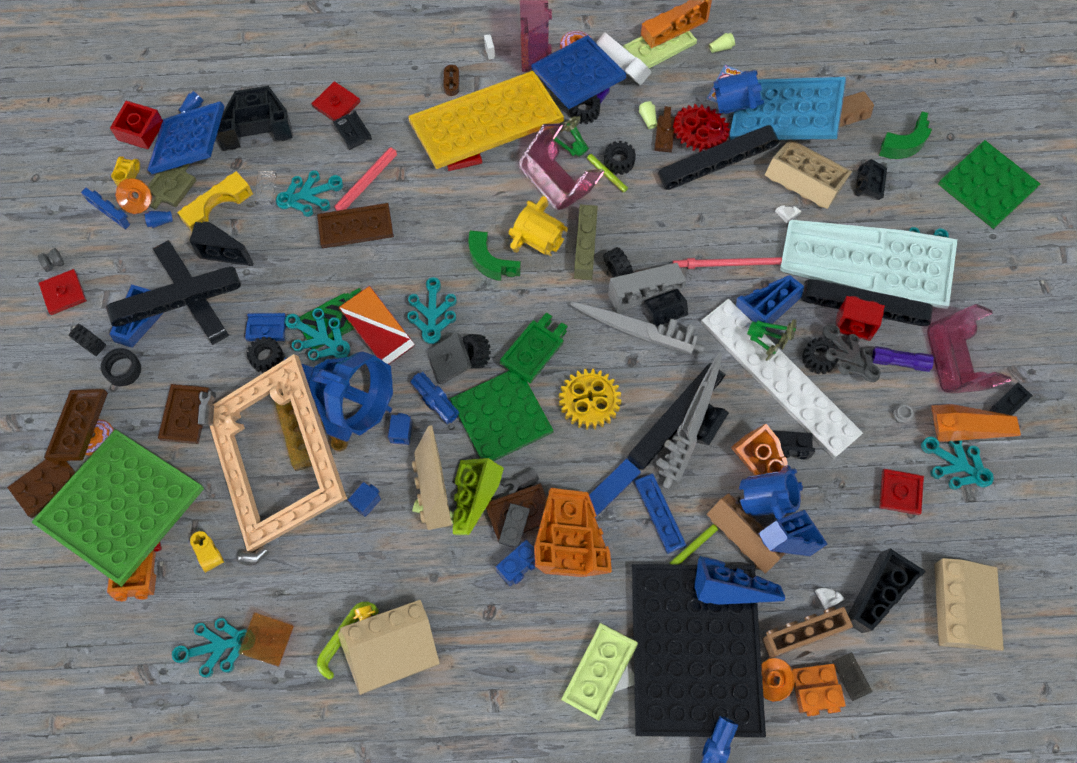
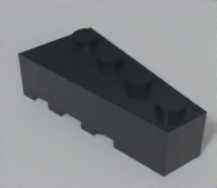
(883, 589)

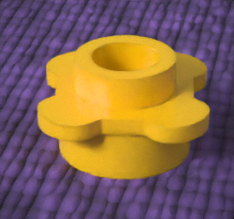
(363, 613)

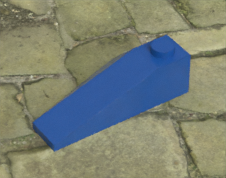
(725, 586)

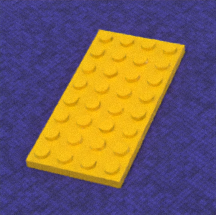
(485, 119)

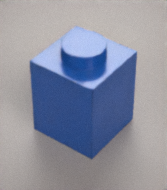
(400, 429)
(365, 499)

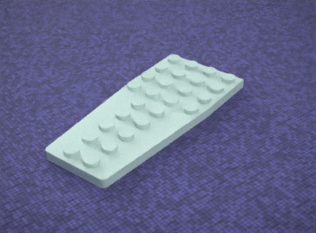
(872, 259)

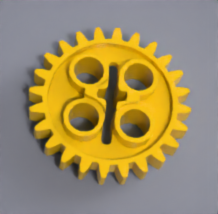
(593, 414)

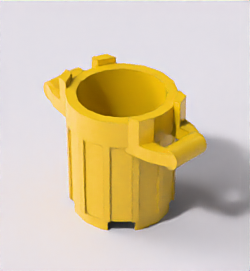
(537, 229)

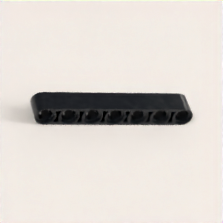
(718, 157)
(173, 296)
(895, 308)
(201, 310)
(668, 424)

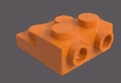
(139, 584)
(818, 690)

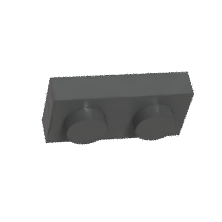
(514, 526)

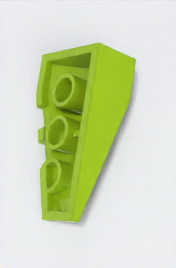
(476, 485)

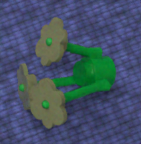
(579, 146)
(758, 329)

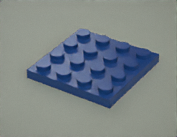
(578, 71)
(186, 138)

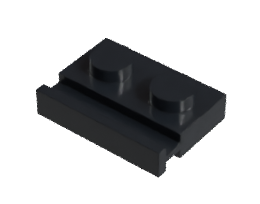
(352, 130)

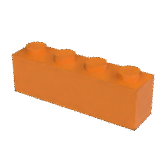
(675, 22)

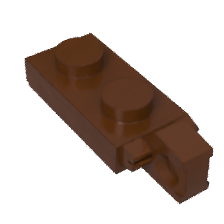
(665, 131)

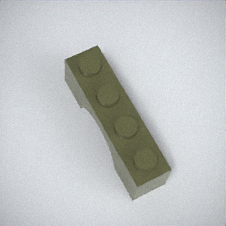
(585, 242)

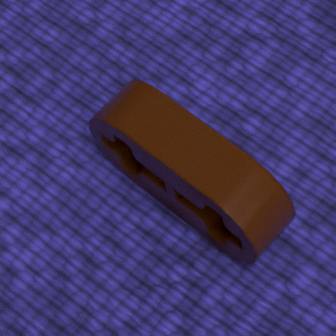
(451, 80)

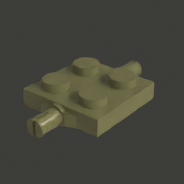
(171, 186)

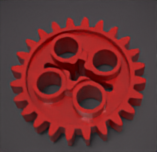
(700, 127)

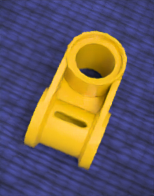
(125, 169)
(207, 554)

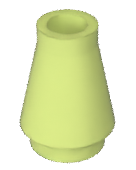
(724, 42)
(648, 113)

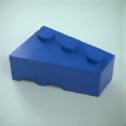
(771, 301)
(133, 332)
(793, 535)

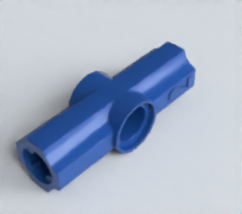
(434, 397)
(718, 746)

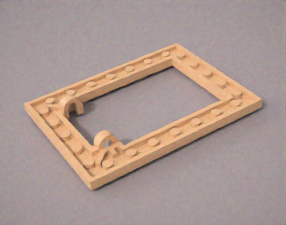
(290, 380)

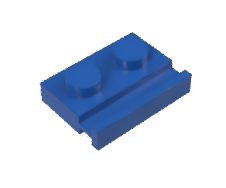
(266, 325)

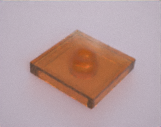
(265, 639)

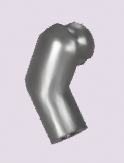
(252, 559)

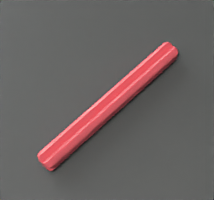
(366, 179)

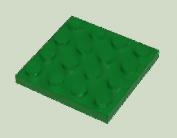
(989, 184)
(501, 416)

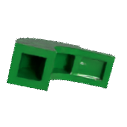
(905, 146)
(488, 264)

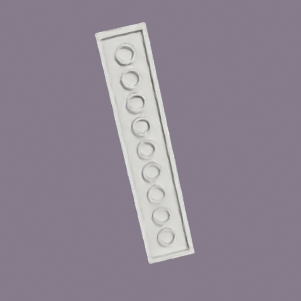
(783, 380)

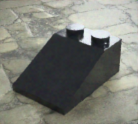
(217, 245)

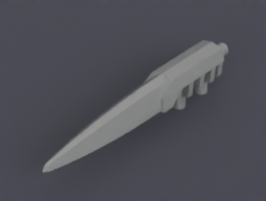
(662, 335)
(687, 432)

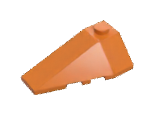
(966, 423)

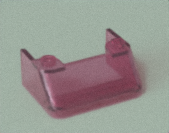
(534, 31)
(548, 176)
(951, 353)

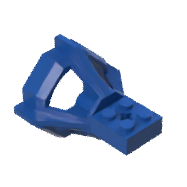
(330, 383)

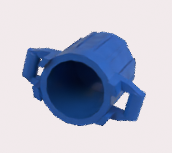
(738, 92)
(771, 493)

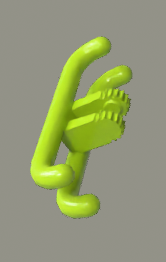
(334, 643)

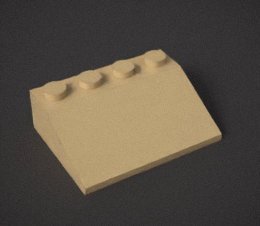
(807, 173)
(431, 483)
(968, 605)
(389, 646)

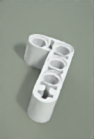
(626, 61)

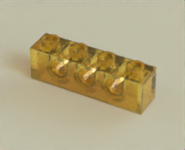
(299, 458)

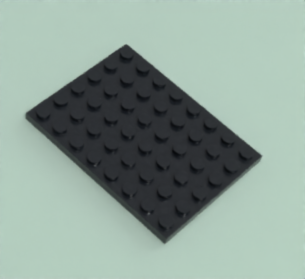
(693, 657)

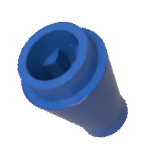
(191, 102)
(157, 218)

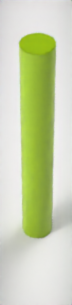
(618, 183)
(694, 545)

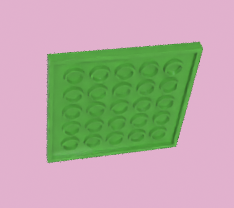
(118, 507)

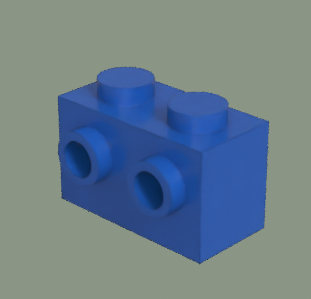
(517, 564)

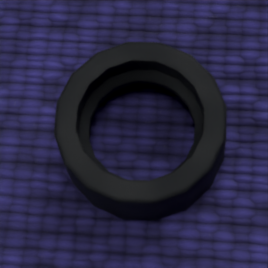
(126, 379)

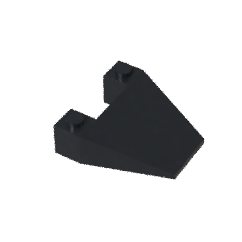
(253, 113)

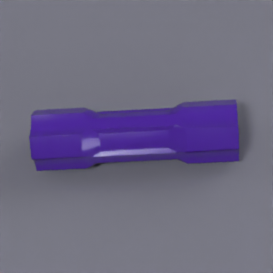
(917, 361)

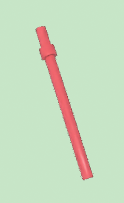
(691, 263)

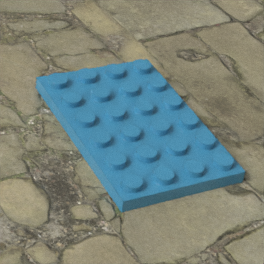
(795, 108)

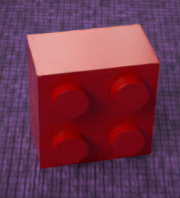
(136, 124)
(859, 317)

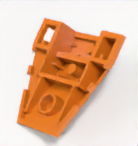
(570, 537)

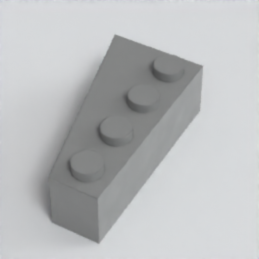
(632, 289)

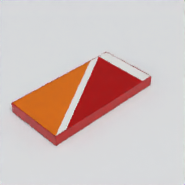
(376, 326)

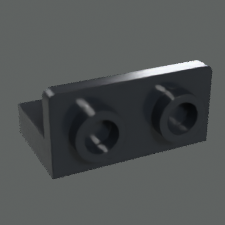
(871, 179)
(666, 307)
(711, 424)
(796, 444)

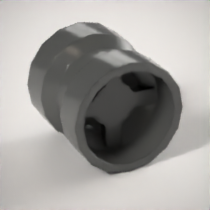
(50, 260)

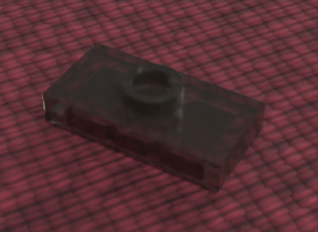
(852, 676)

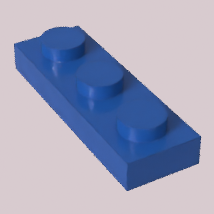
(106, 207)

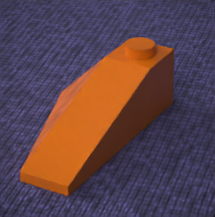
(761, 451)

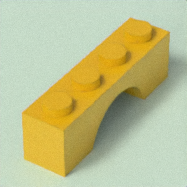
(231, 189)

